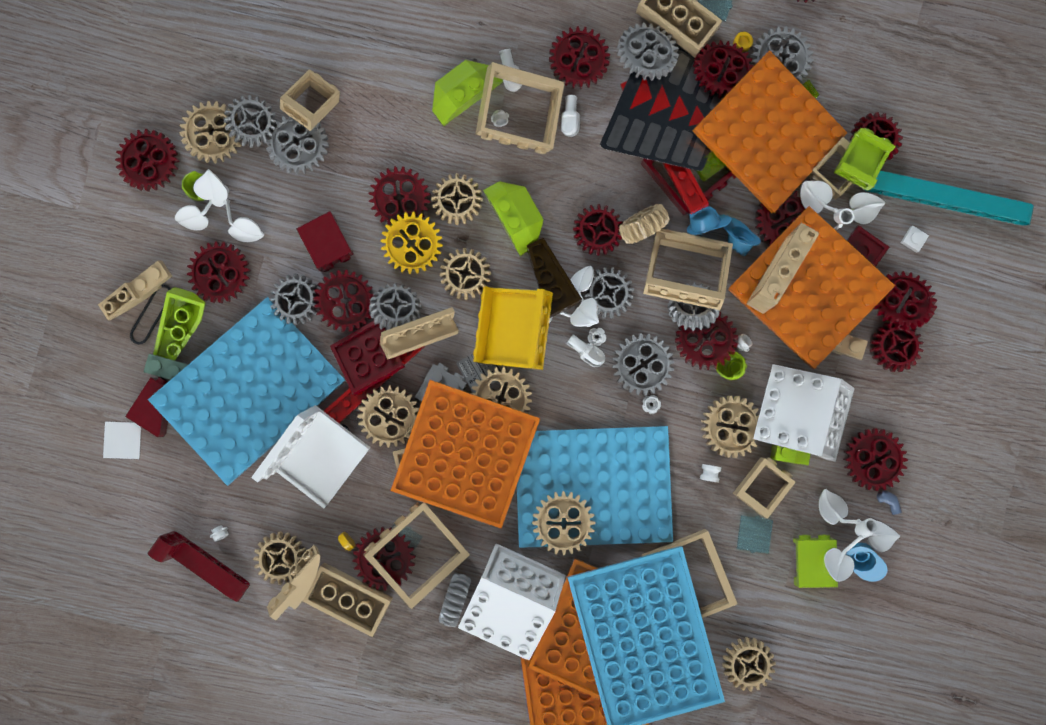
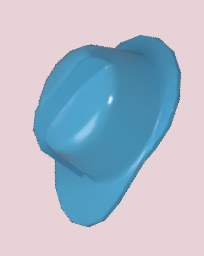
(707, 220)
(741, 237)
(867, 562)

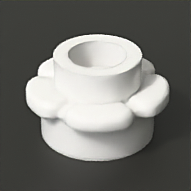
(499, 118)
(596, 341)
(744, 343)
(646, 404)
(219, 533)

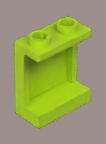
(864, 158)
(810, 561)

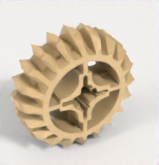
(465, 199)
(644, 223)
(456, 271)
(273, 554)
(751, 657)

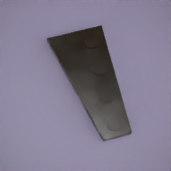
(552, 277)

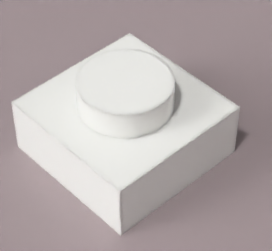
(914, 239)

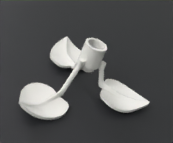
(211, 188)
(863, 205)
(587, 311)
(879, 535)

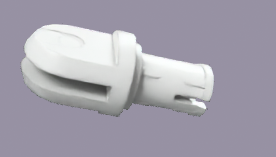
(507, 60)
(570, 118)
(588, 352)

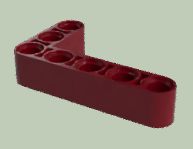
(199, 562)

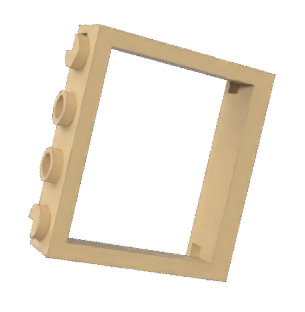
(527, 79)
(782, 268)
(683, 292)
(704, 535)
(438, 576)

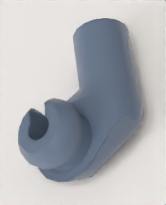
(890, 499)

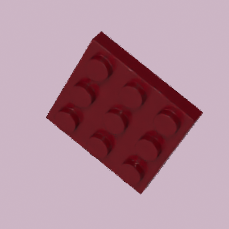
(364, 359)

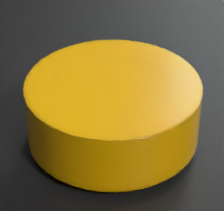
(743, 40)
(346, 541)

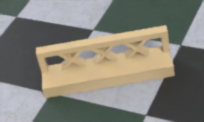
(418, 333)

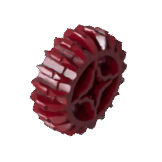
(874, 123)
(606, 232)
(905, 359)

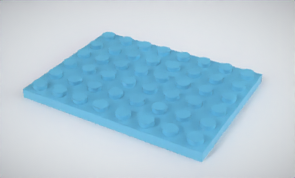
(246, 391)
(613, 469)
(646, 638)

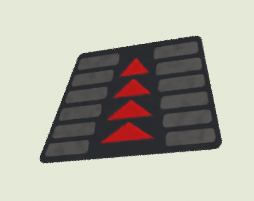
(659, 115)

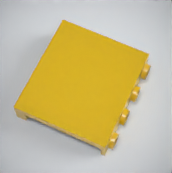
(513, 327)

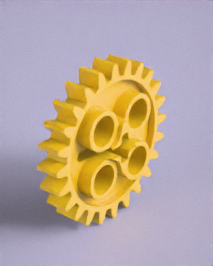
(398, 254)

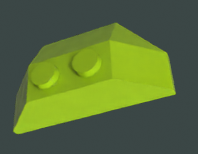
(460, 90)
(516, 213)

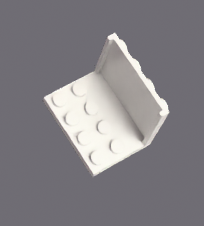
(804, 411)
(314, 455)
(513, 602)

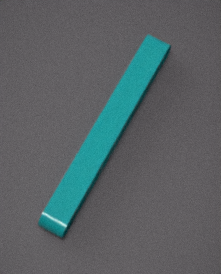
(953, 198)

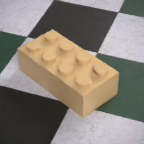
(683, 19)
(348, 599)

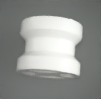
(710, 473)

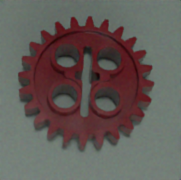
(563, 50)
(713, 59)
(162, 168)
(382, 200)
(766, 222)
(205, 282)
(327, 303)
(920, 310)
(719, 349)
(883, 475)
(396, 574)

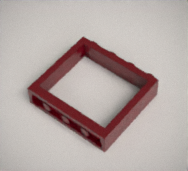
(720, 184)

